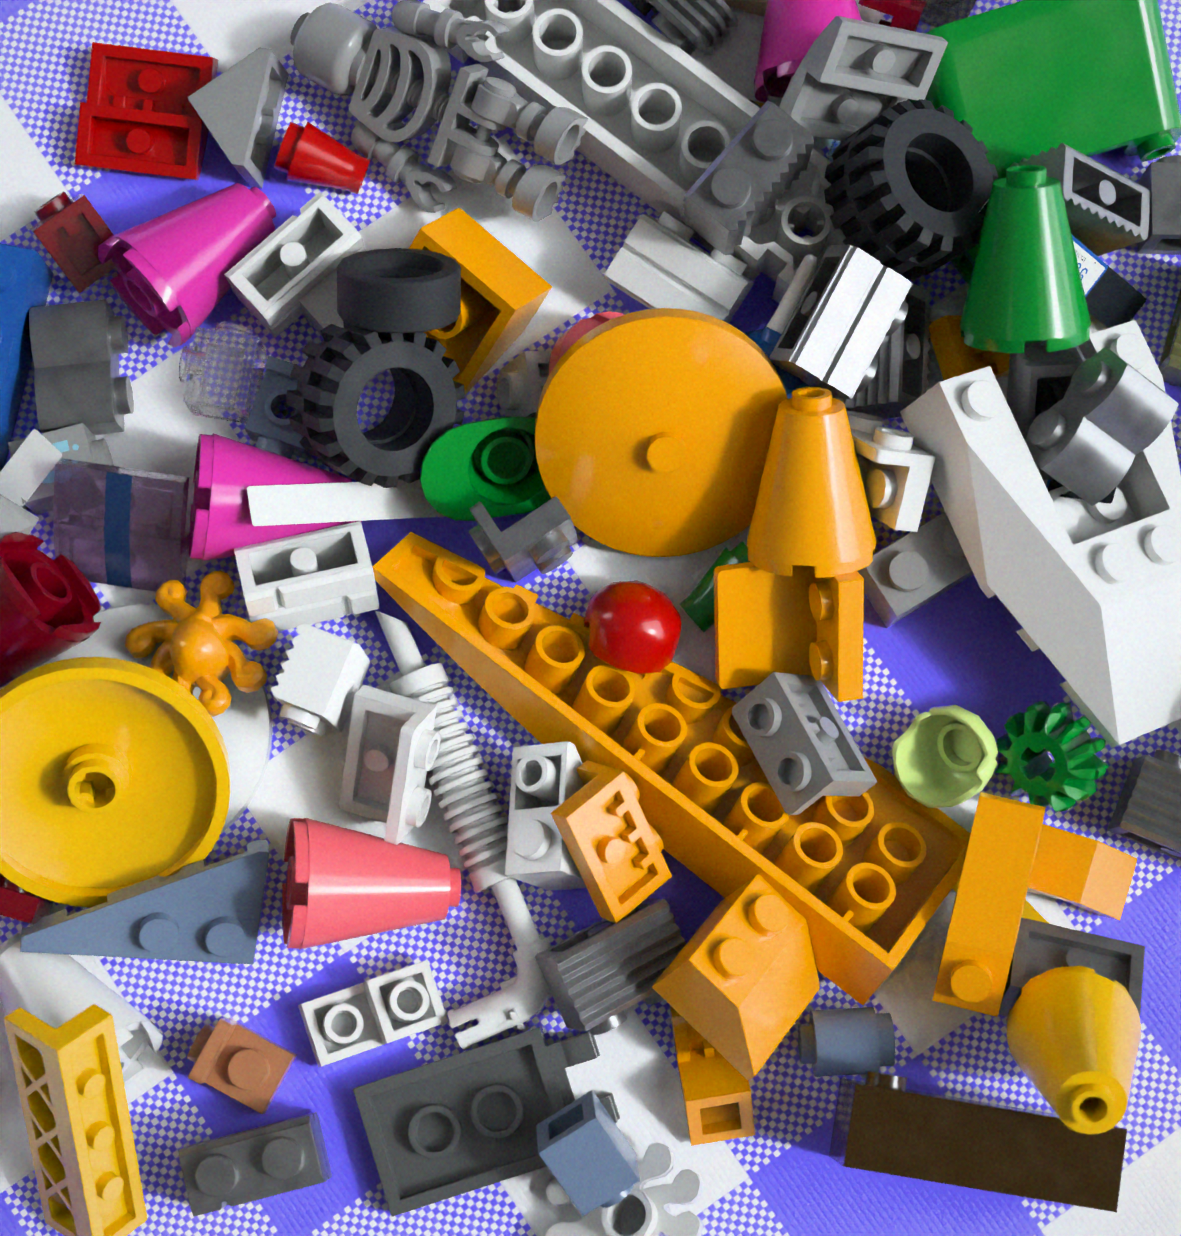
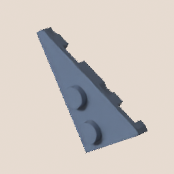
(186, 916)

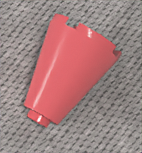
(359, 885)

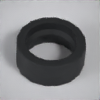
(398, 290)

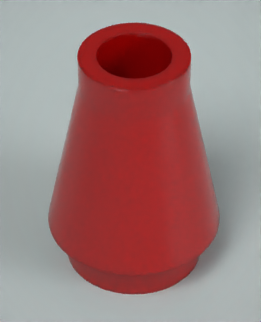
(319, 159)

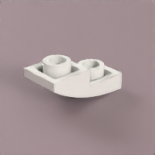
(373, 1013)

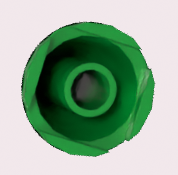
(1025, 270)

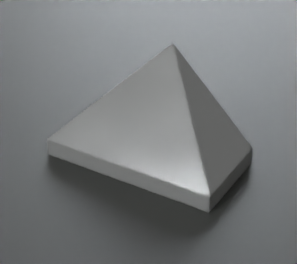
(244, 111)

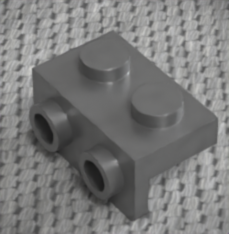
(533, 542)

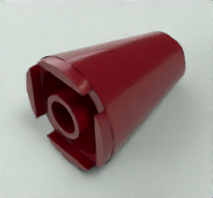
(42, 606)

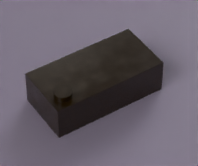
(974, 1144)

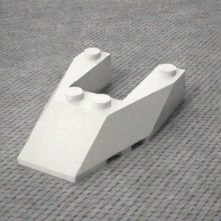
(1078, 577)

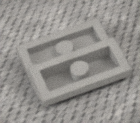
(859, 73)

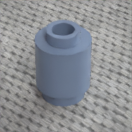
(846, 1041)

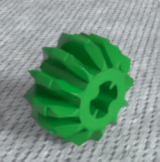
(1055, 731)

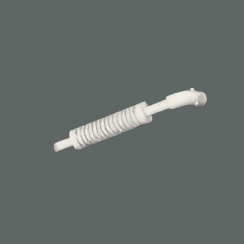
(480, 833)

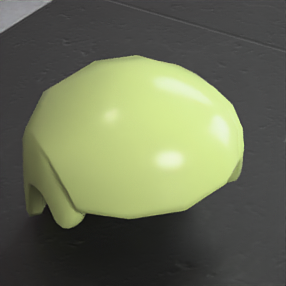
(944, 757)

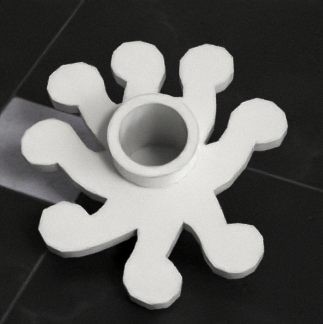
(642, 1210)

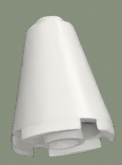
(60, 988)

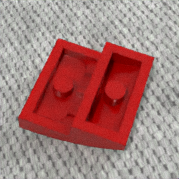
(142, 112)

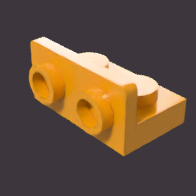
(611, 841)

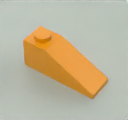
(989, 904)

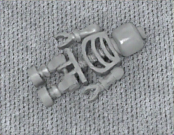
(412, 69)

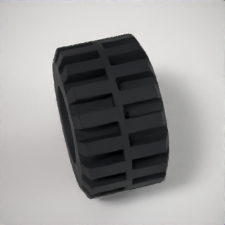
(910, 188)
(330, 395)

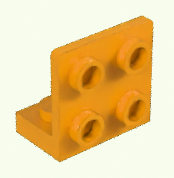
(788, 627)

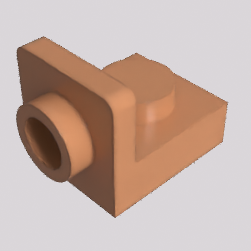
(239, 1063)

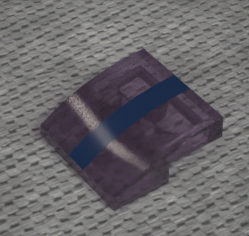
(121, 523)

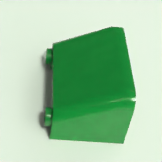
(1058, 75)

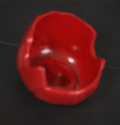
(633, 626)

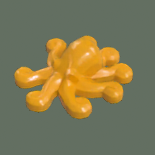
(200, 642)

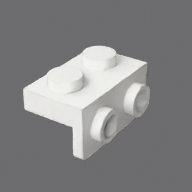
(388, 760)

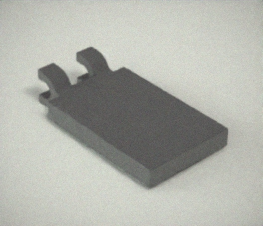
(469, 1116)

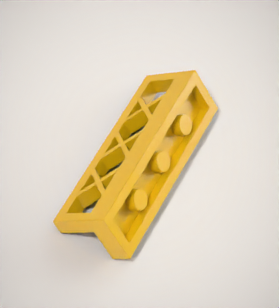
(77, 1122)

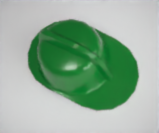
(485, 464)

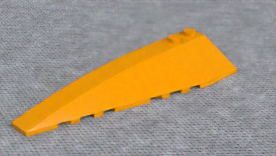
(851, 865)

